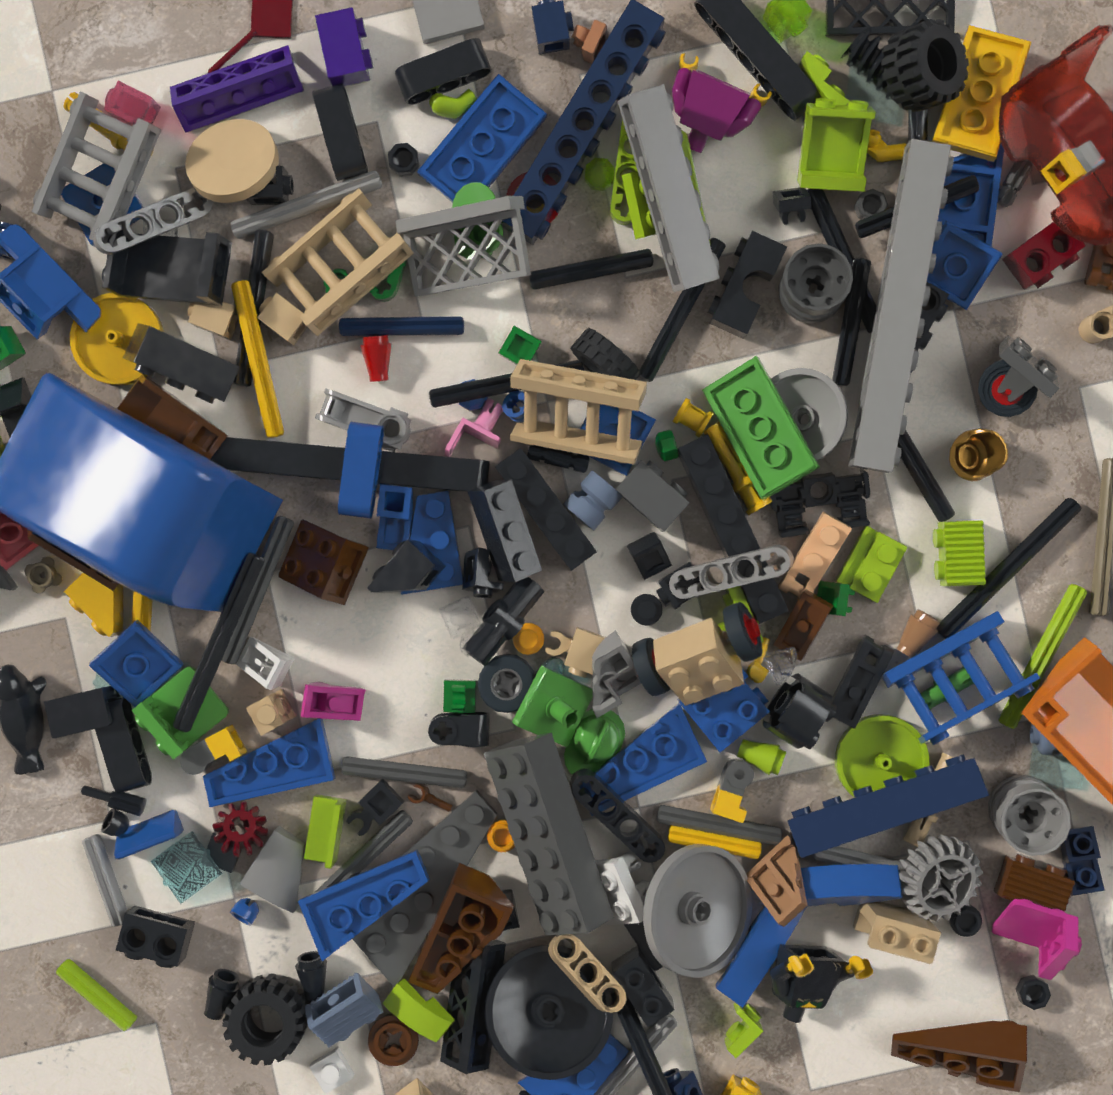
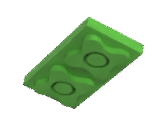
(760, 428)

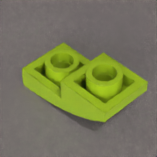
(818, 72)
(422, 1016)

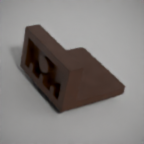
(323, 562)

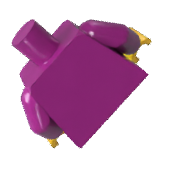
(712, 105)

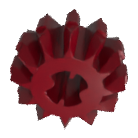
(233, 839)

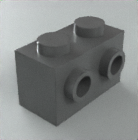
(653, 495)

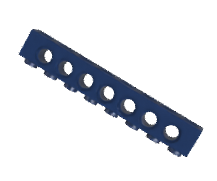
(635, 22)

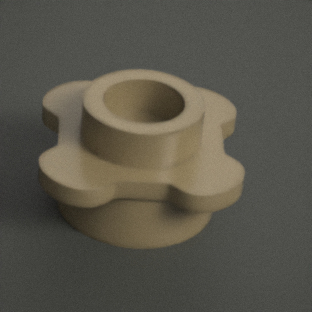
(34, 571)

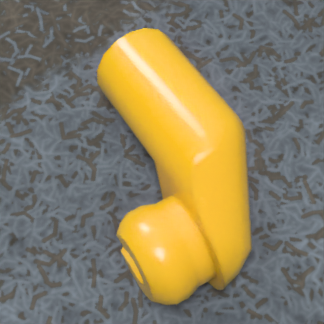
(881, 151)

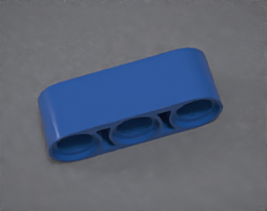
(360, 470)

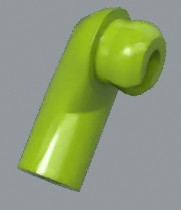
(452, 107)

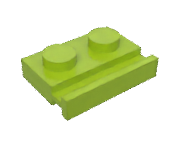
(871, 563)

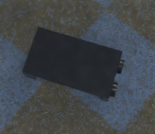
(170, 269)

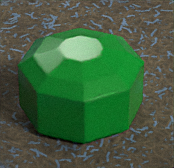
(666, 446)

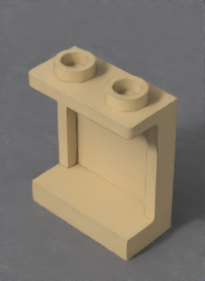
(897, 931)

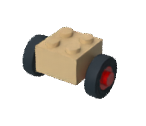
(700, 657)

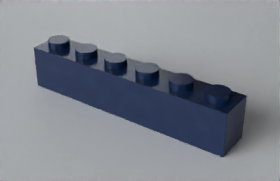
(887, 807)

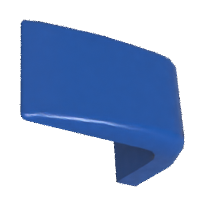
(130, 499)

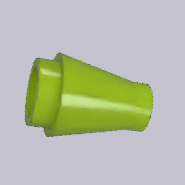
(762, 756)

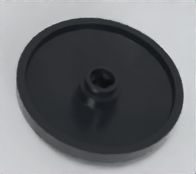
(542, 1018)

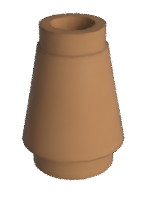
(917, 633)

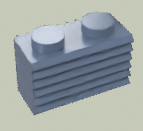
(343, 1010)

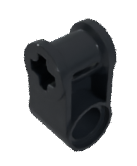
(467, 729)

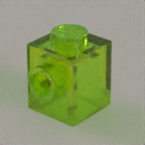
(787, 17)

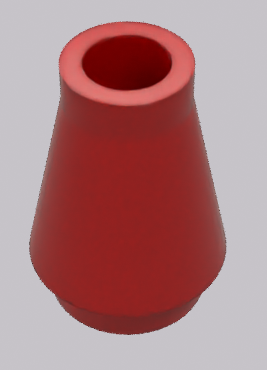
(377, 354)

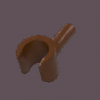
(429, 798)

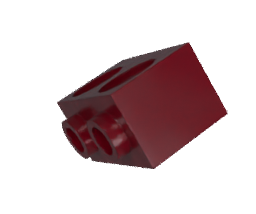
(1041, 249)

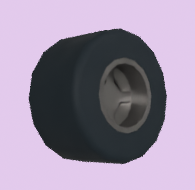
(498, 689)

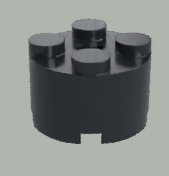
(799, 712)

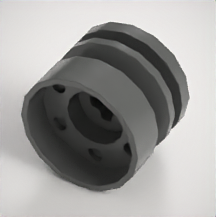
(816, 265)

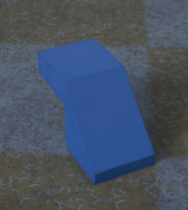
(395, 515)

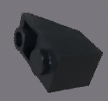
(408, 570)

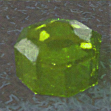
(599, 174)

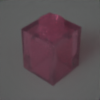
(130, 104)

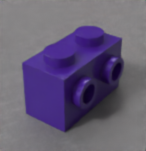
(343, 47)

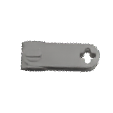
(342, 409)

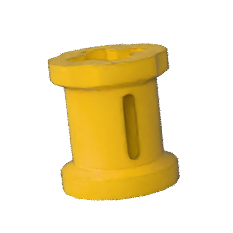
(692, 417)

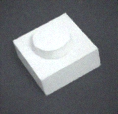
(331, 1070)

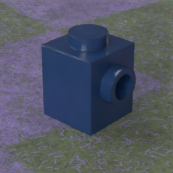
(551, 26)

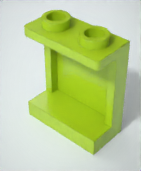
(835, 145)

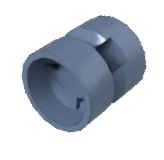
(592, 500)

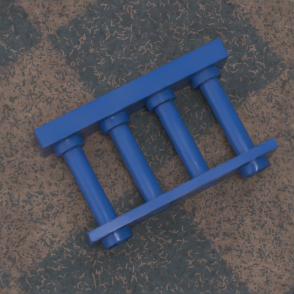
(959, 646)

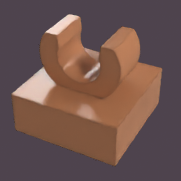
(590, 40)

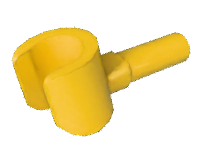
(755, 670)

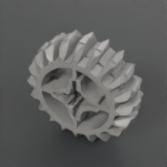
(939, 877)

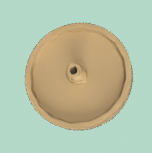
(232, 160)

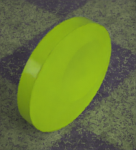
(879, 751)

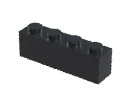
(546, 509)

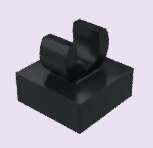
(792, 200)

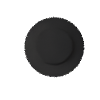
(646, 609)
(967, 923)

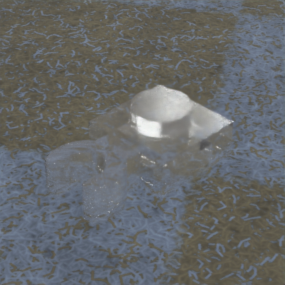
(460, 620)

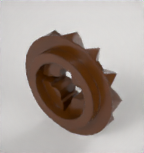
(394, 1054)

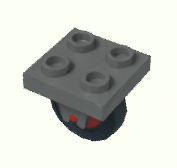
(1013, 383)

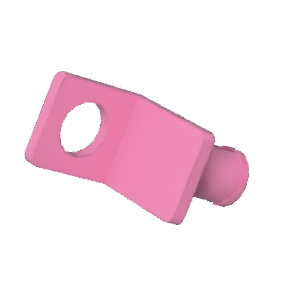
(480, 428)

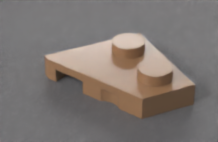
(780, 882)

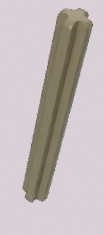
(1103, 556)

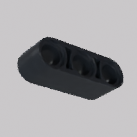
(443, 71)
(340, 132)
(124, 749)

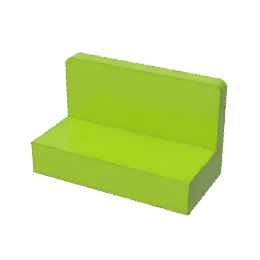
(325, 829)

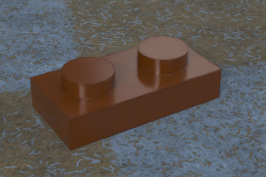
(804, 623)

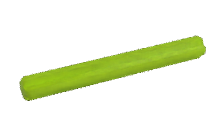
(1045, 651)

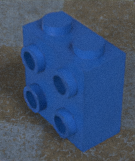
(728, 714)

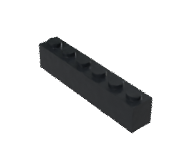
(729, 523)

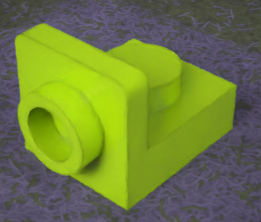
(744, 1033)

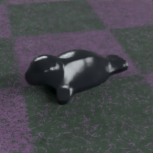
(22, 717)

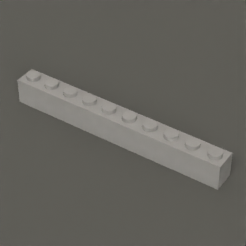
(900, 306)

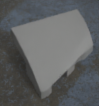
(612, 674)
(277, 870)

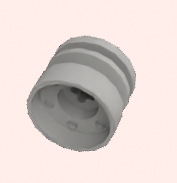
(1045, 821)

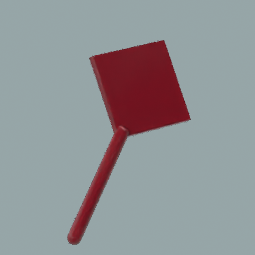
(269, 20)

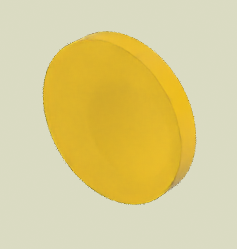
(102, 347)

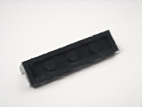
(473, 1036)

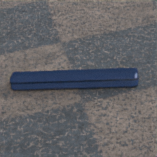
(401, 326)

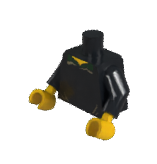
(809, 975)

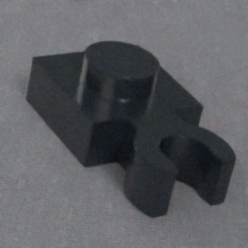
(377, 805)

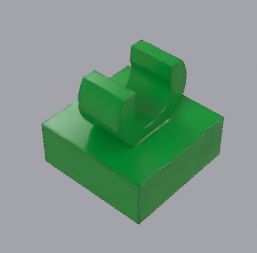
(837, 595)
(459, 696)

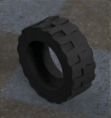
(602, 356)

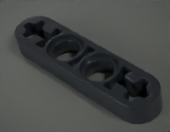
(620, 813)

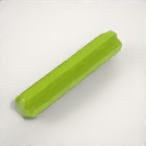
(96, 995)

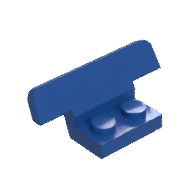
(38, 288)

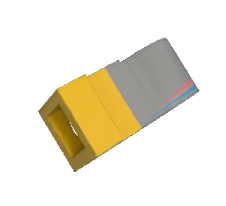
(1074, 164)

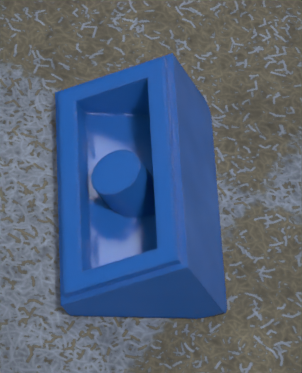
(148, 834)

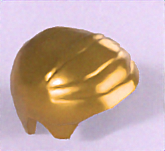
(978, 454)

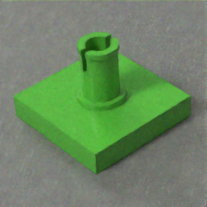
(553, 705)

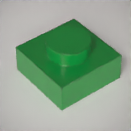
(519, 346)

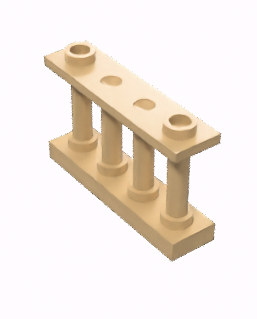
(354, 286)
(583, 386)

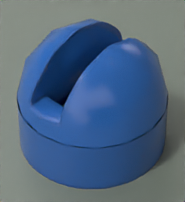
(244, 912)

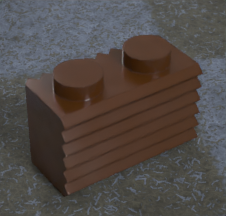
(1025, 880)

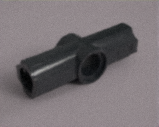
(503, 620)

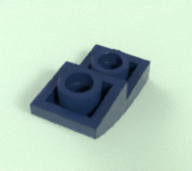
(1080, 860)

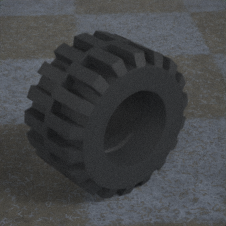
(925, 65)
(248, 1037)

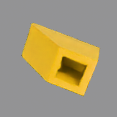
(98, 603)

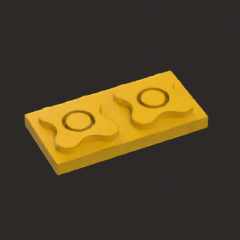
(972, 118)

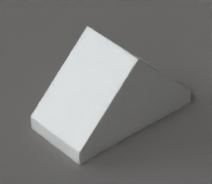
(264, 663)

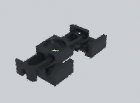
(846, 488)

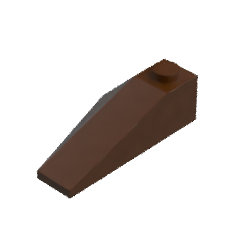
(467, 920)
(986, 1050)

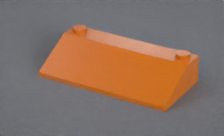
(1077, 713)

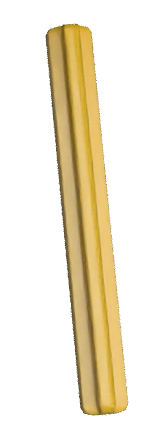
(257, 358)

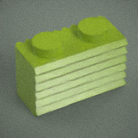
(960, 553)

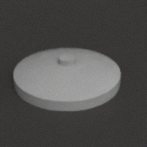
(697, 910)

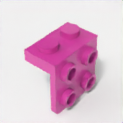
(1044, 928)

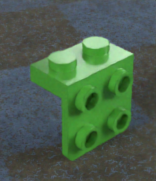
(160, 709)

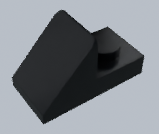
(13, 401)

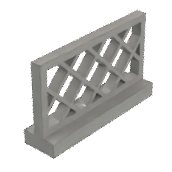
(466, 217)

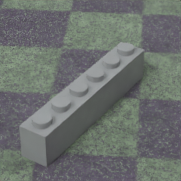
(669, 187)

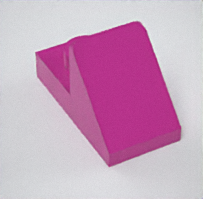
(332, 702)

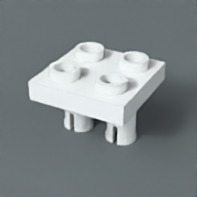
(623, 895)

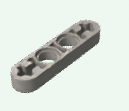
(154, 223)
(730, 572)

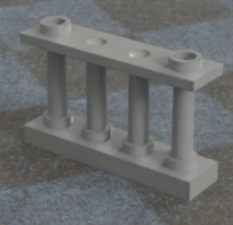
(128, 166)

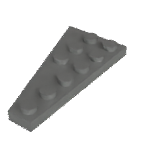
(399, 933)

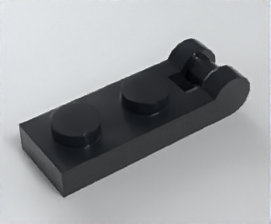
(860, 681)

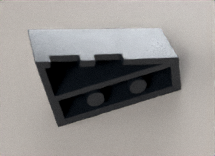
(180, 363)

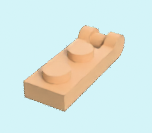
(815, 554)

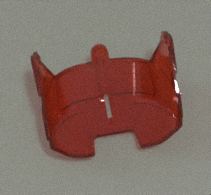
(1061, 111)

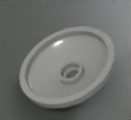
(819, 397)

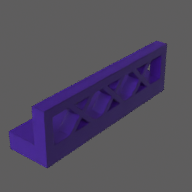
(235, 91)

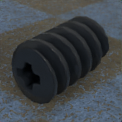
(869, 59)

